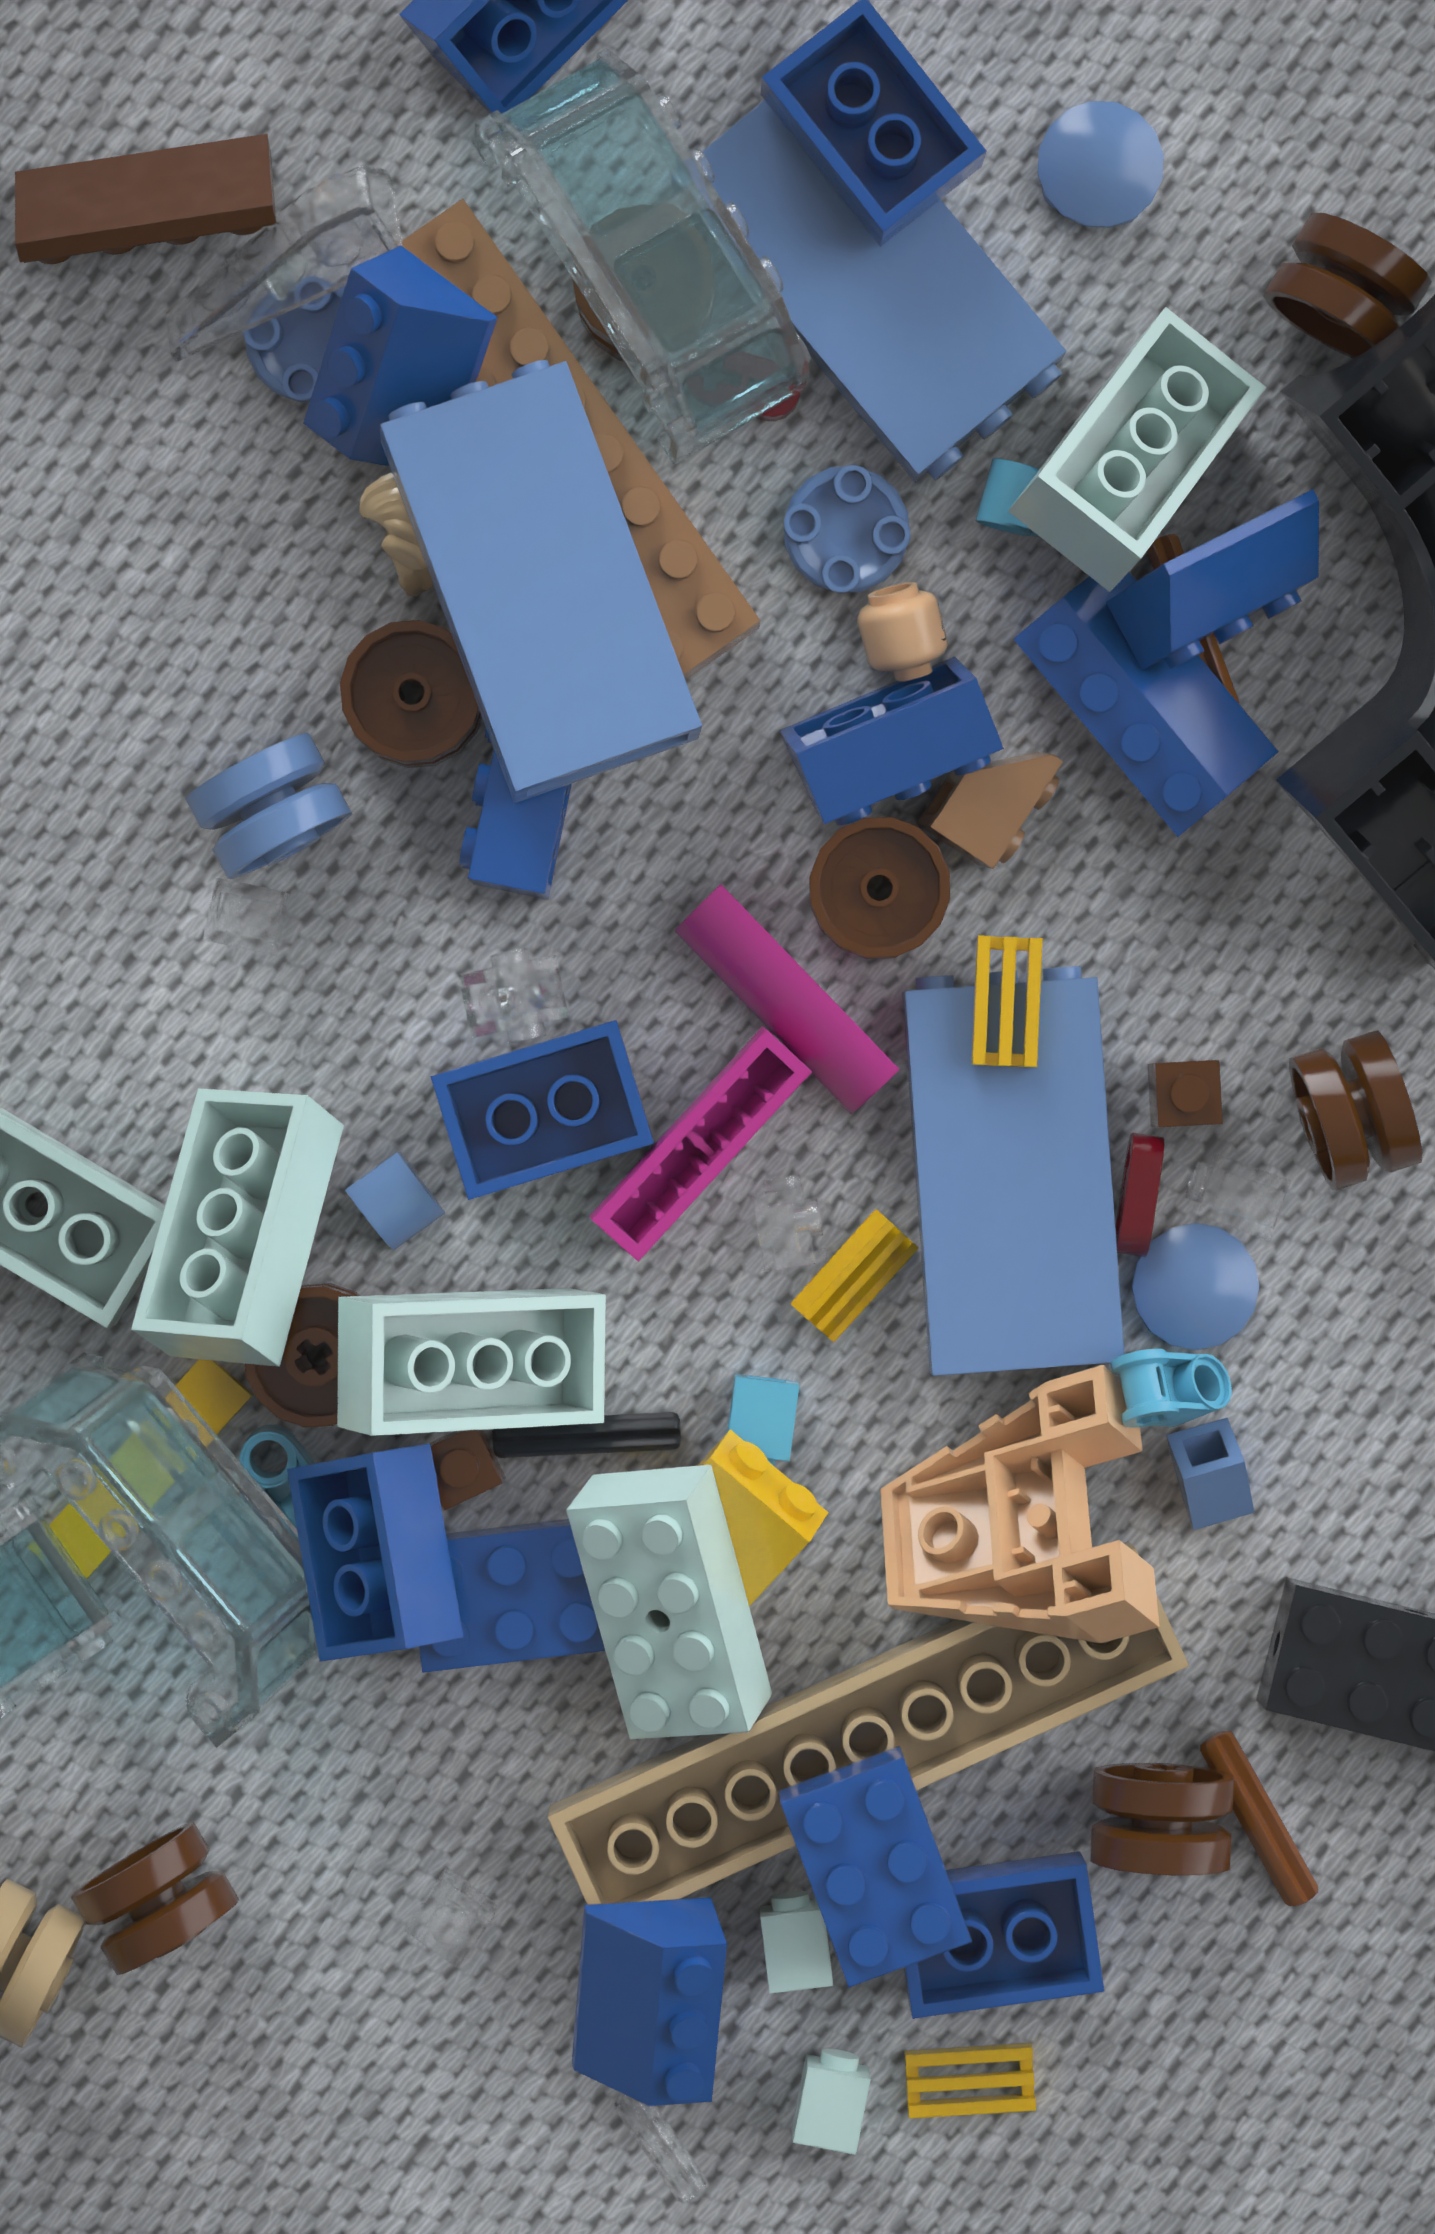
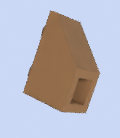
(986, 808)

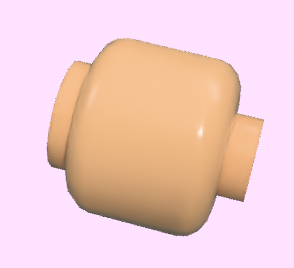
(902, 631)

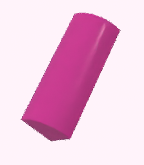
(786, 999)
(700, 1143)

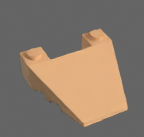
(1006, 1522)

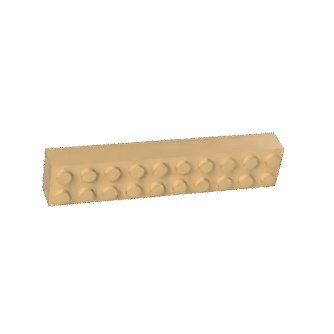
(937, 1697)

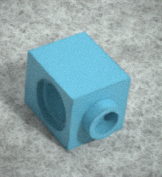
(764, 1413)

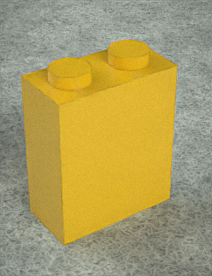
(764, 1511)

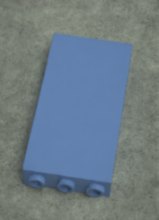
(907, 331)
(539, 579)
(1013, 1181)

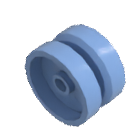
(264, 797)

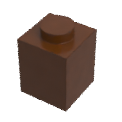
(1185, 1093)
(464, 1466)

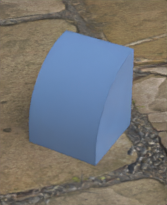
(395, 1200)
(1211, 1473)

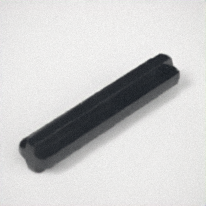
(615, 1435)

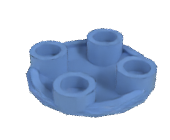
(1100, 164)
(292, 346)
(846, 529)
(1195, 1286)

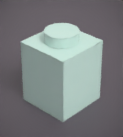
(795, 1943)
(831, 2101)

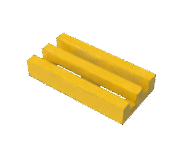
(1032, 1001)
(854, 1275)
(970, 2105)

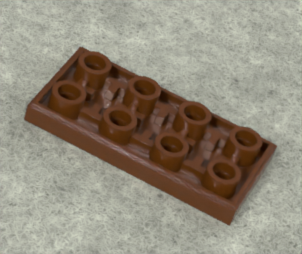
(144, 199)

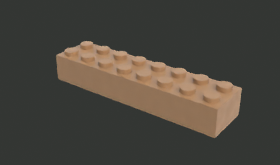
(691, 588)

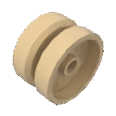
(32, 1966)

